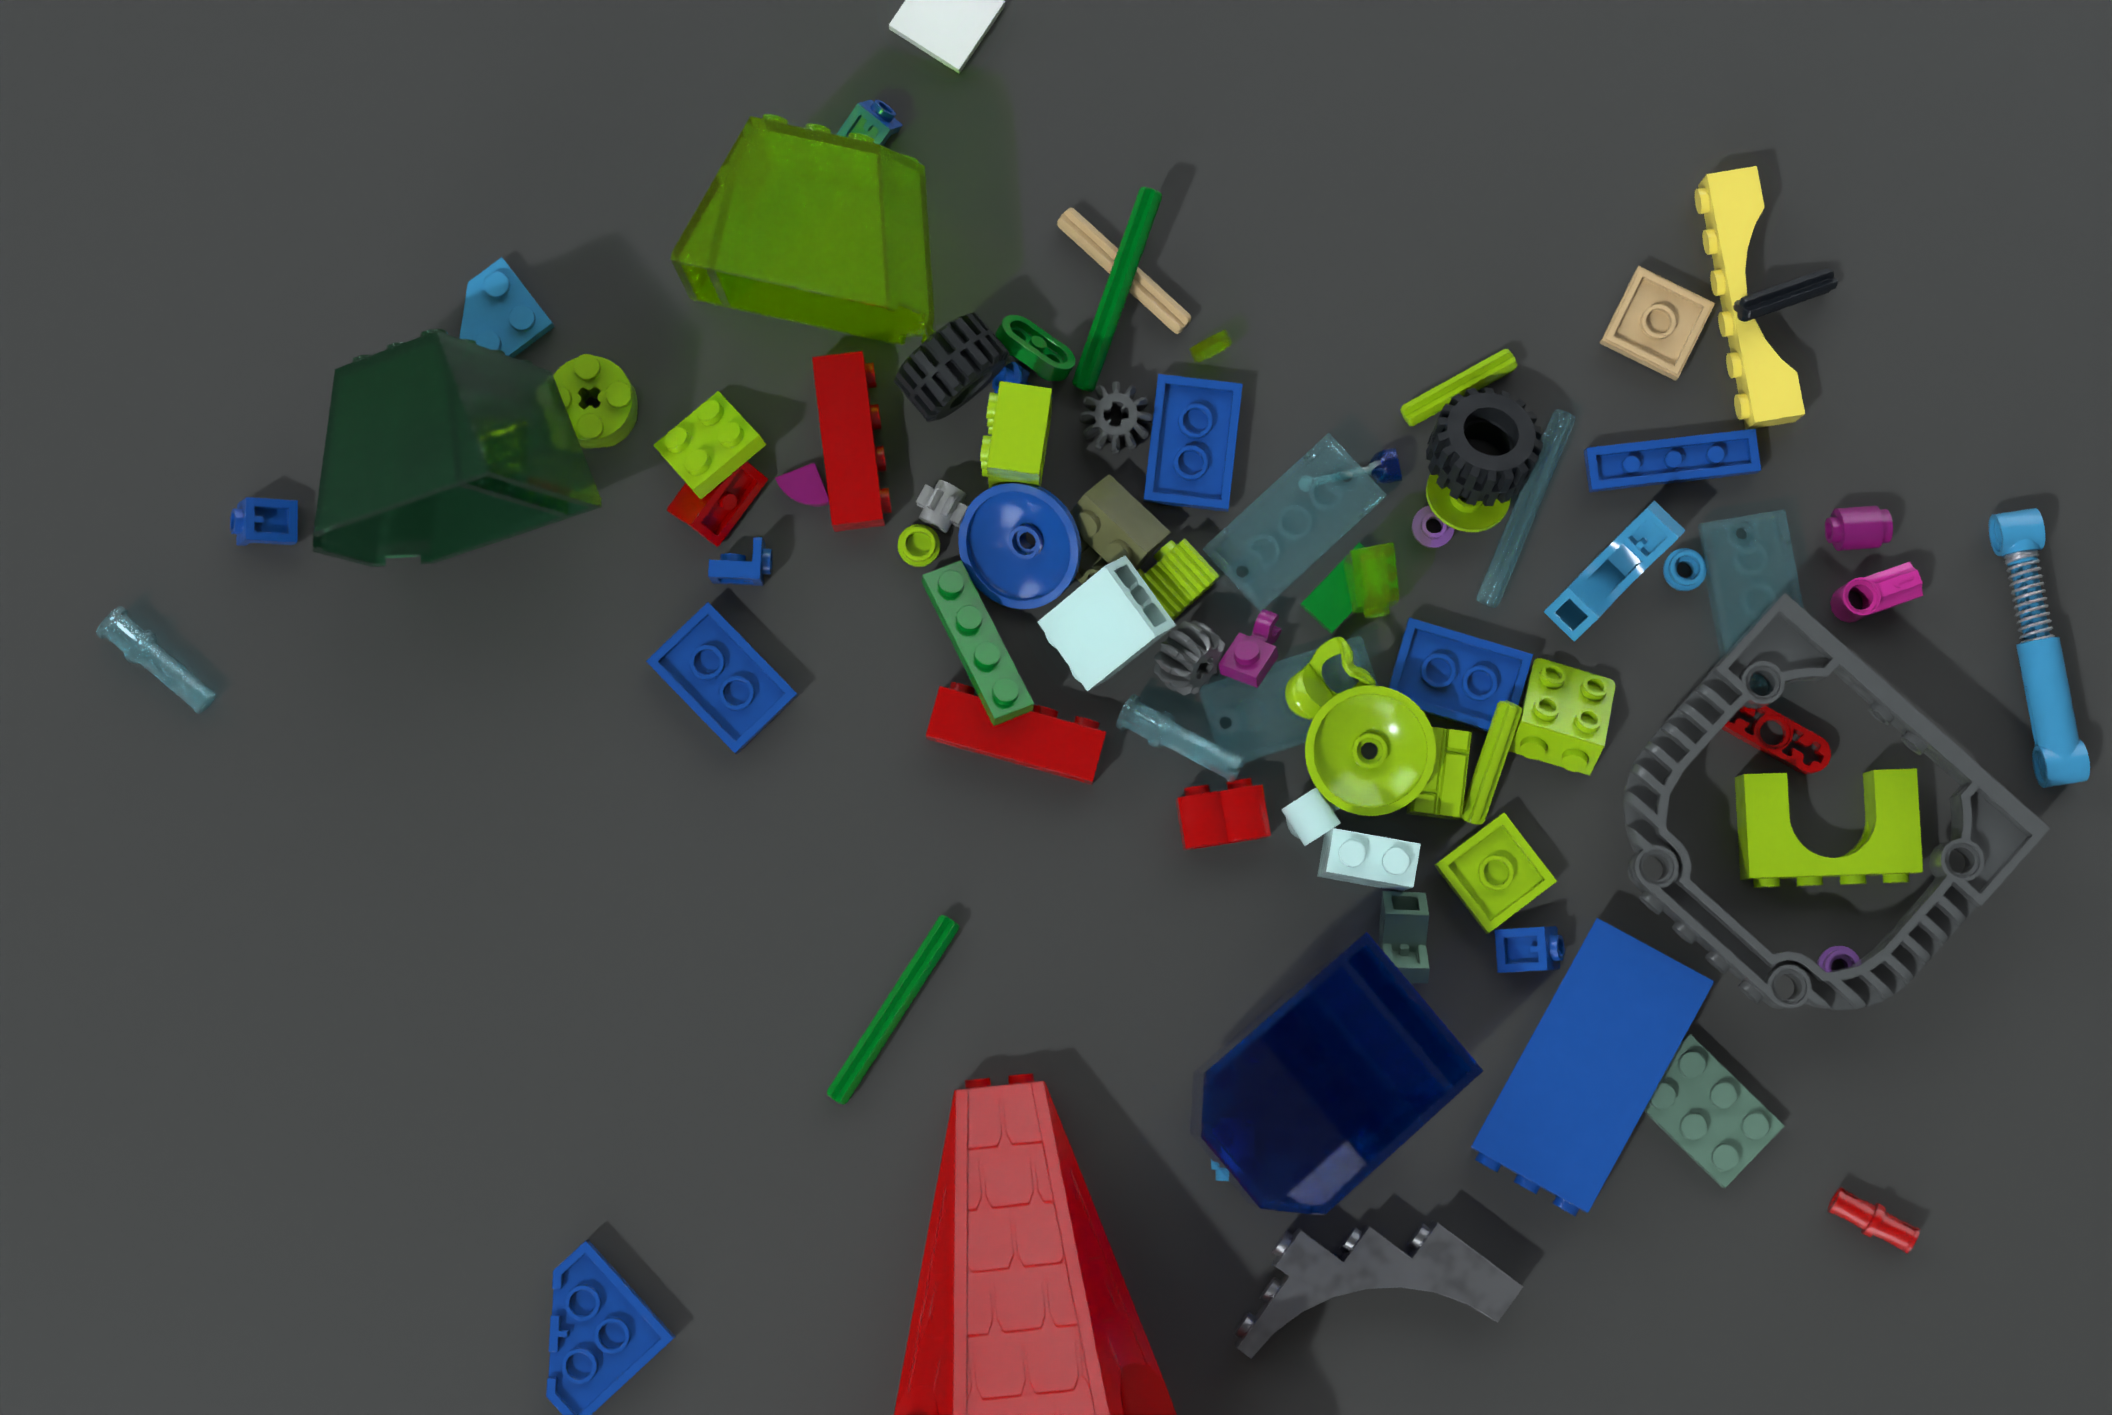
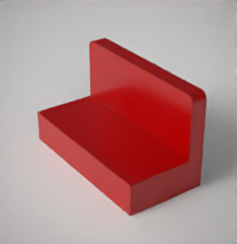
(720, 508)

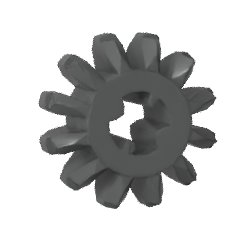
(1128, 426)
(1189, 657)

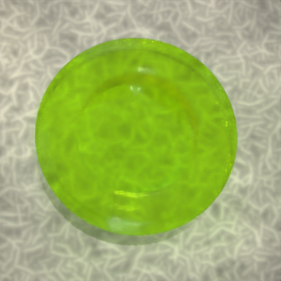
(1211, 346)

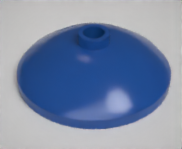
(1001, 558)

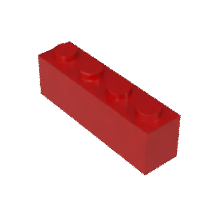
(849, 441)
(1028, 740)

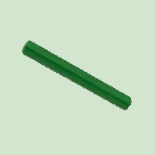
(1117, 289)
(893, 1009)

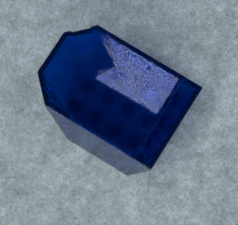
(1326, 1083)

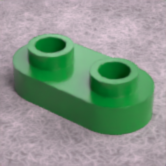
(1035, 348)

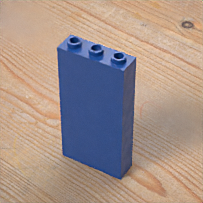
(1591, 1067)

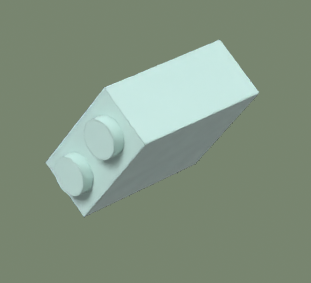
(1106, 623)
(1369, 860)

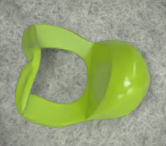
(1307, 689)

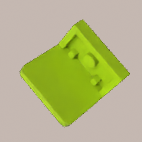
(1564, 716)

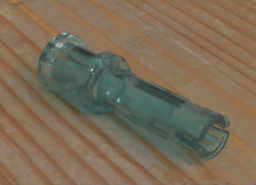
(142, 648)
(1162, 730)

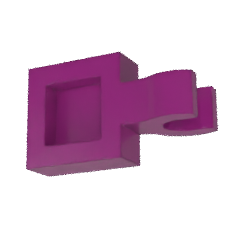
(1254, 655)

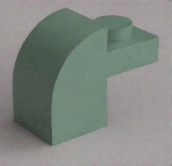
(1404, 933)

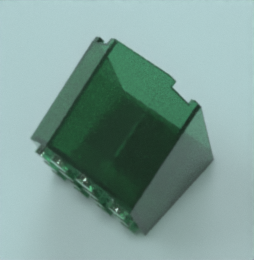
(444, 453)

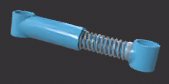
(2058, 751)

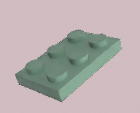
(1710, 1113)

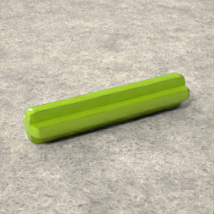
(1474, 377)
(1491, 762)

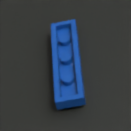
(1672, 460)

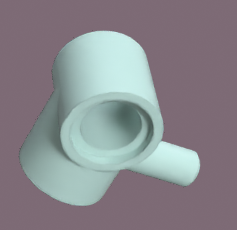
(1310, 816)

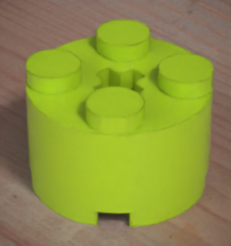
(599, 379)

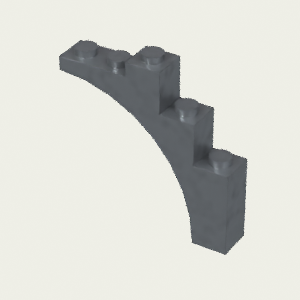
(1370, 1261)

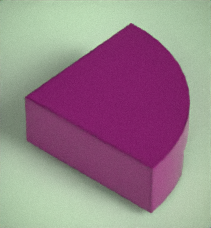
(804, 486)

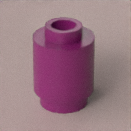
(1858, 528)

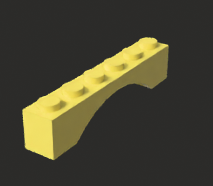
(1765, 383)

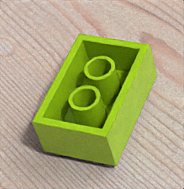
(1019, 434)

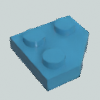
(502, 311)

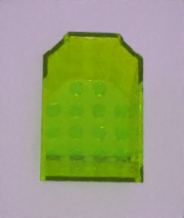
(815, 233)

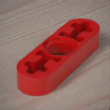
(1794, 757)

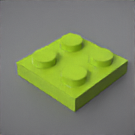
(709, 445)
(1495, 873)

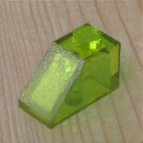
(1372, 579)

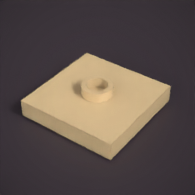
(1657, 323)

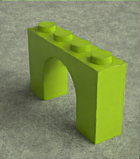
(1886, 848)

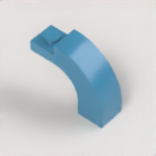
(1614, 570)

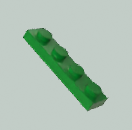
(977, 643)

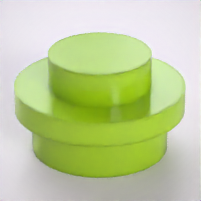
(918, 545)

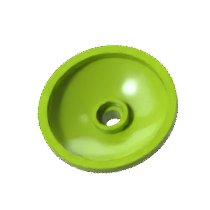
(1403, 745)

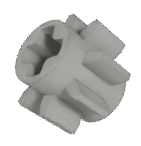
(942, 505)

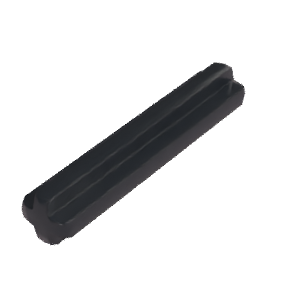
(1785, 294)

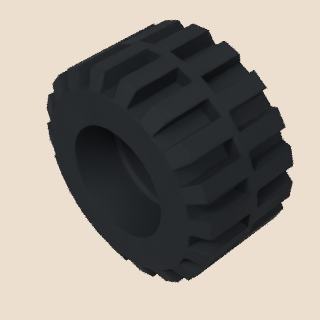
(951, 367)
(1496, 421)

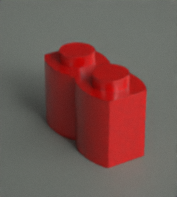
(1223, 815)

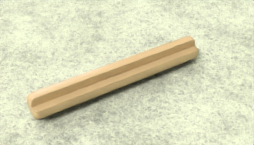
(1142, 287)

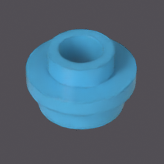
(1693, 560)

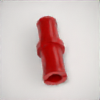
(1873, 1220)

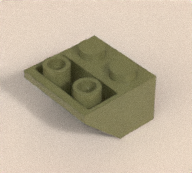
(1114, 526)

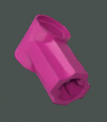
(1878, 592)

